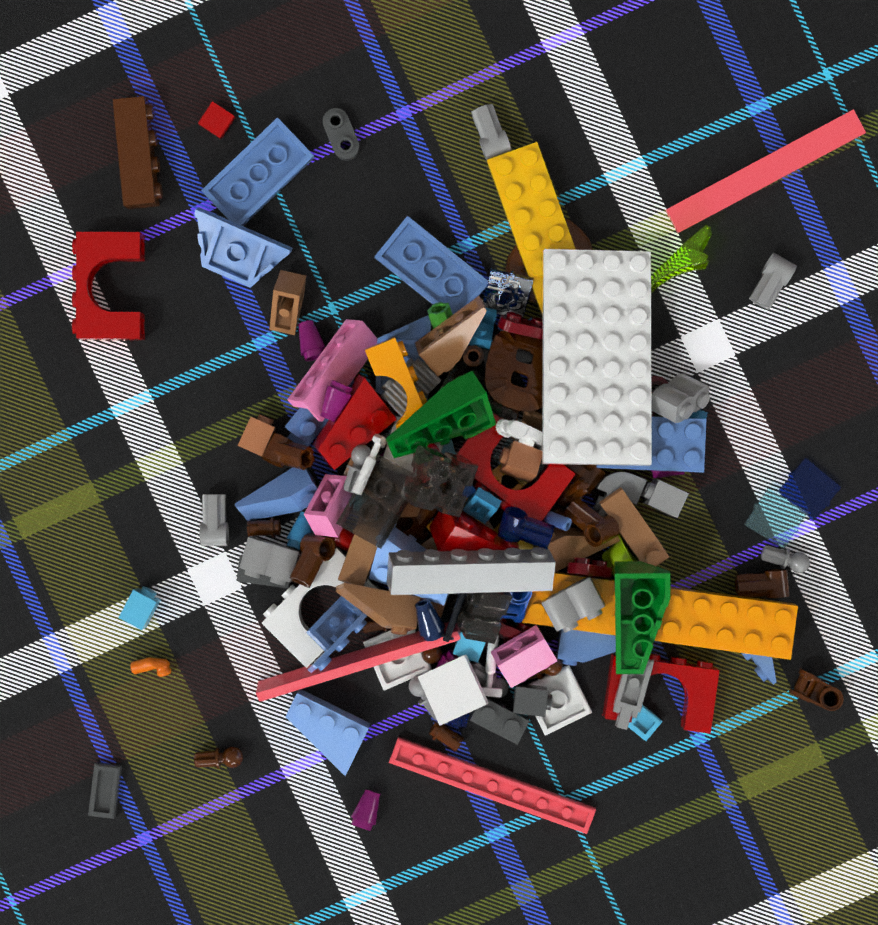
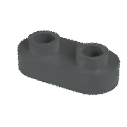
(340, 134)

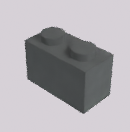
(500, 720)

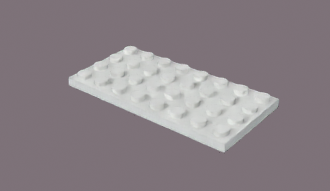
(596, 357)

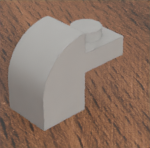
(628, 482)

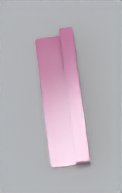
(337, 362)

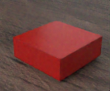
(216, 120)

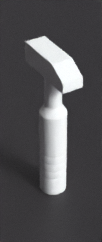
(369, 463)
(490, 670)

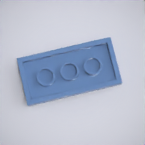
(258, 173)
(430, 267)
(675, 446)

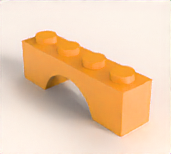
(388, 360)

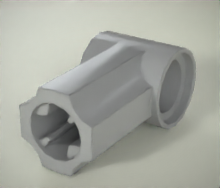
(492, 138)
(775, 275)
(214, 528)

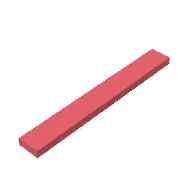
(765, 171)
(350, 663)
(492, 785)

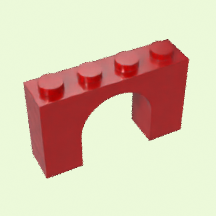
(92, 253)
(536, 499)
(699, 688)

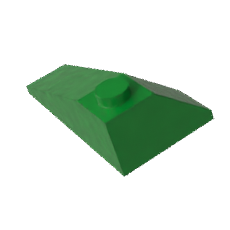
(452, 412)
(640, 603)

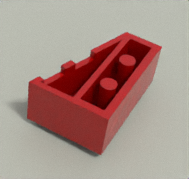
(355, 426)

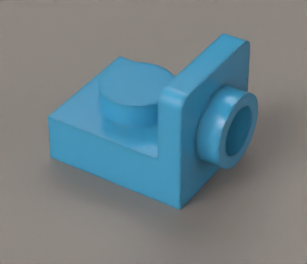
(484, 332)
(481, 505)

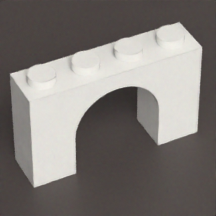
(286, 620)

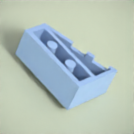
(395, 542)
(328, 728)

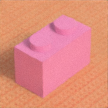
(328, 506)
(523, 656)

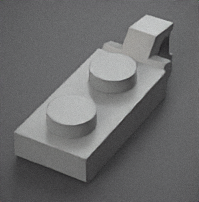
(631, 695)

